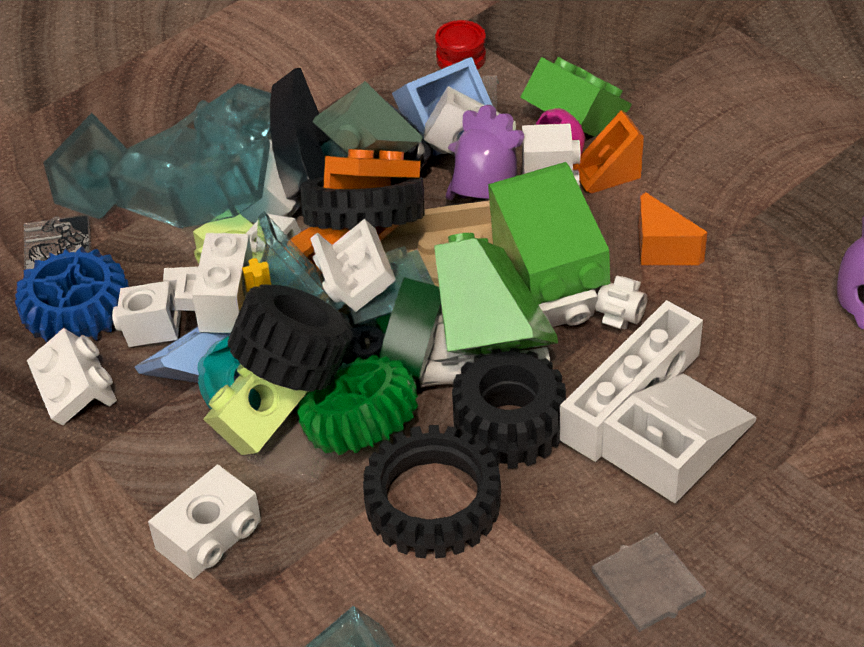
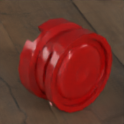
(460, 41)

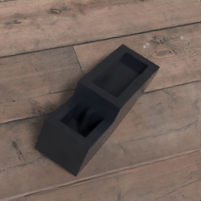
(293, 133)

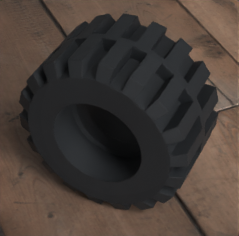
(289, 337)
(510, 380)

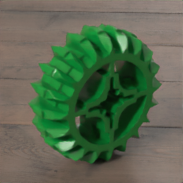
(359, 406)

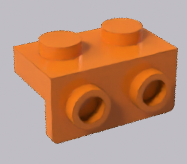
(364, 171)

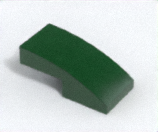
(412, 325)

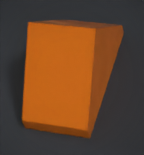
(612, 156)
(668, 236)

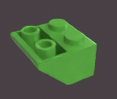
(576, 91)

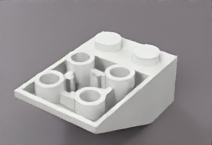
(672, 434)

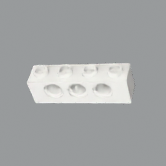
(648, 357)

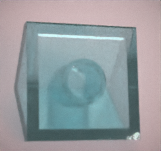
(81, 166)

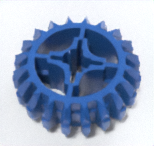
(70, 293)

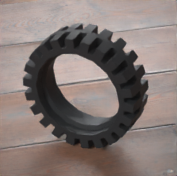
(348, 207)
(439, 532)

